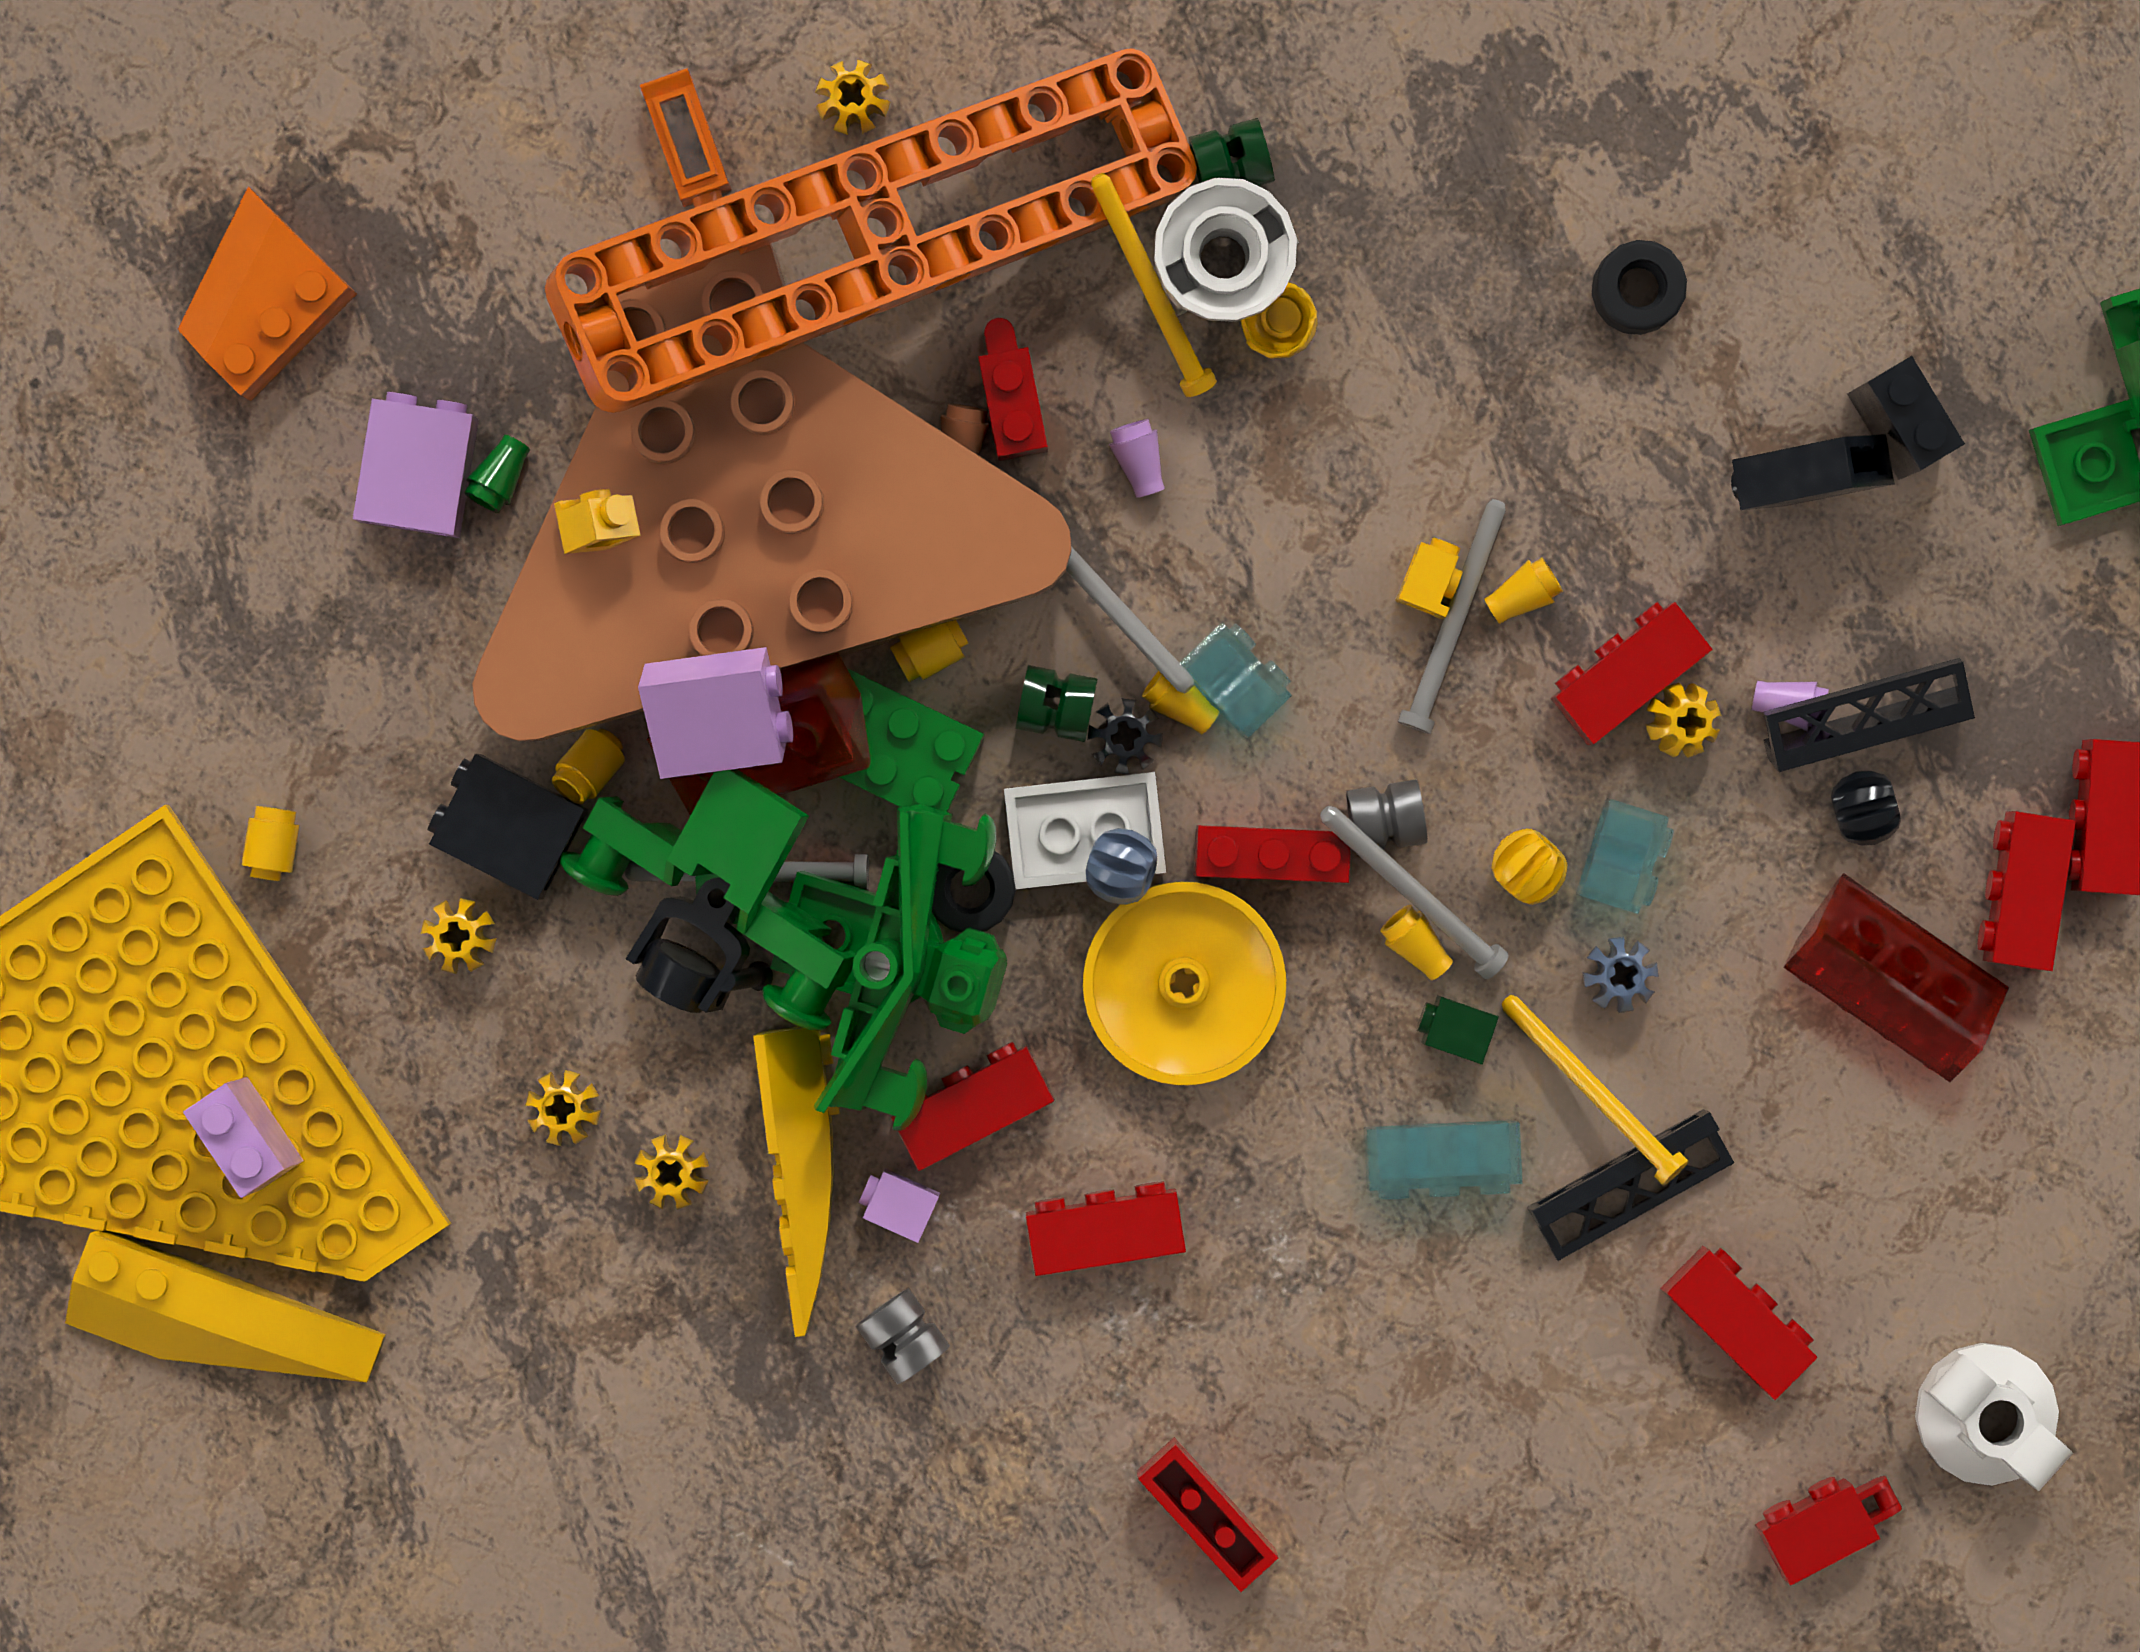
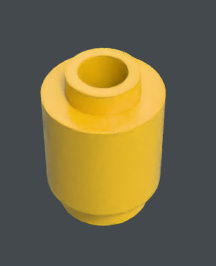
(929, 650)
(588, 765)
(270, 843)

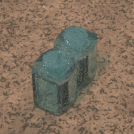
(1236, 679)
(1624, 856)

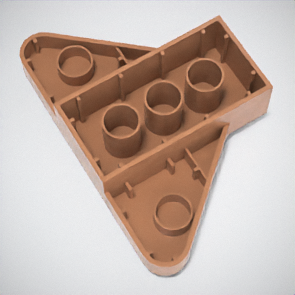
(767, 516)

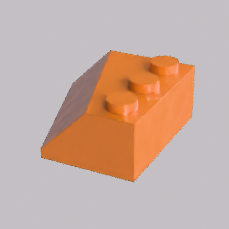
(260, 299)

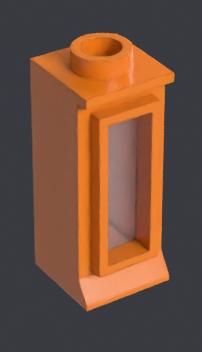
(686, 138)

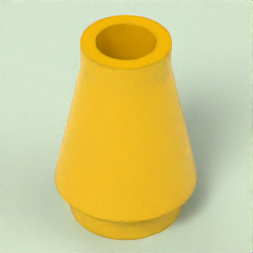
(1524, 591)
(1187, 708)
(1415, 940)

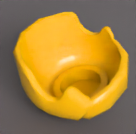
(1284, 326)

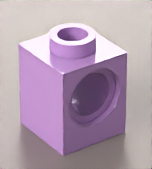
(898, 1204)

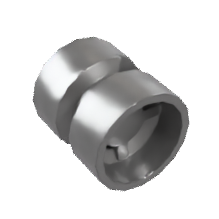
(1389, 815)
(903, 1336)

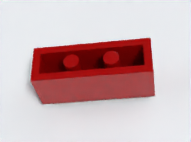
(1629, 671)
(2106, 818)
(1271, 854)
(2027, 890)
(976, 1105)
(1105, 1229)
(1741, 1320)
(1207, 1514)

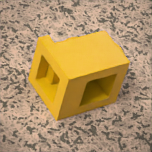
(596, 521)
(1431, 577)

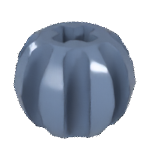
(1121, 866)
(1635, 978)

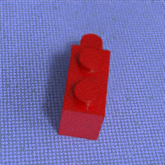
(1011, 394)
(1824, 1525)

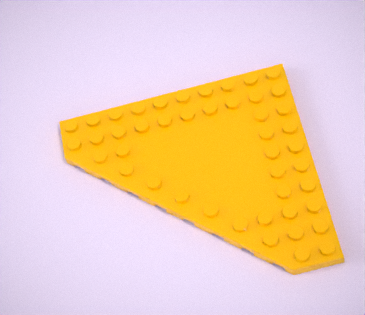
(133, 1001)

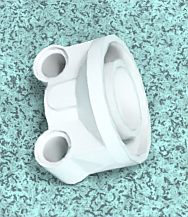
(1225, 210)
(1951, 1410)

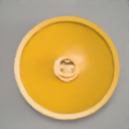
(1184, 983)

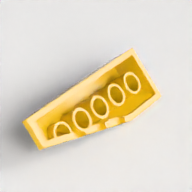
(801, 1139)
(208, 1317)

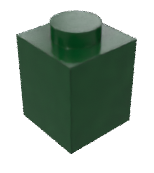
(1457, 1028)

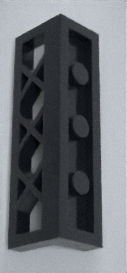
(1871, 725)
(1620, 1170)

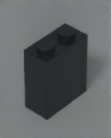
(1909, 414)
(1812, 472)
(506, 825)

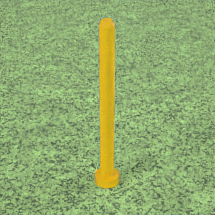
(1196, 379)
(1667, 1164)

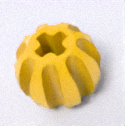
(852, 112)
(1679, 704)
(1529, 866)
(468, 947)
(555, 1120)
(673, 1187)

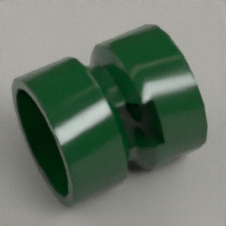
(1243, 139)
(1074, 707)

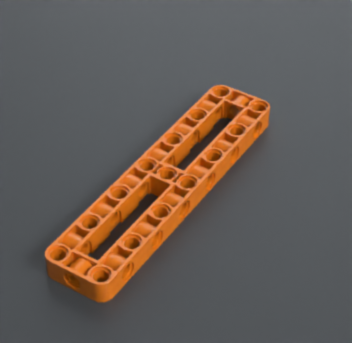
(769, 323)

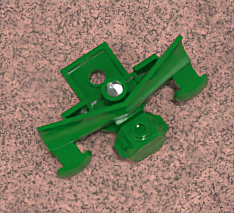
(904, 958)

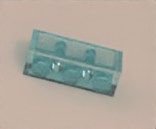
(1443, 1158)

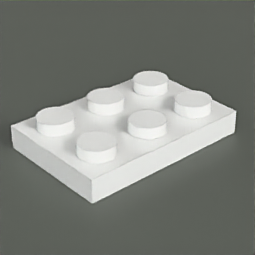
(1059, 822)

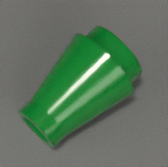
(497, 475)

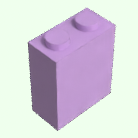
(416, 465)
(715, 712)
(243, 1136)

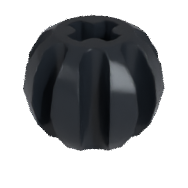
(1132, 723)
(1866, 808)

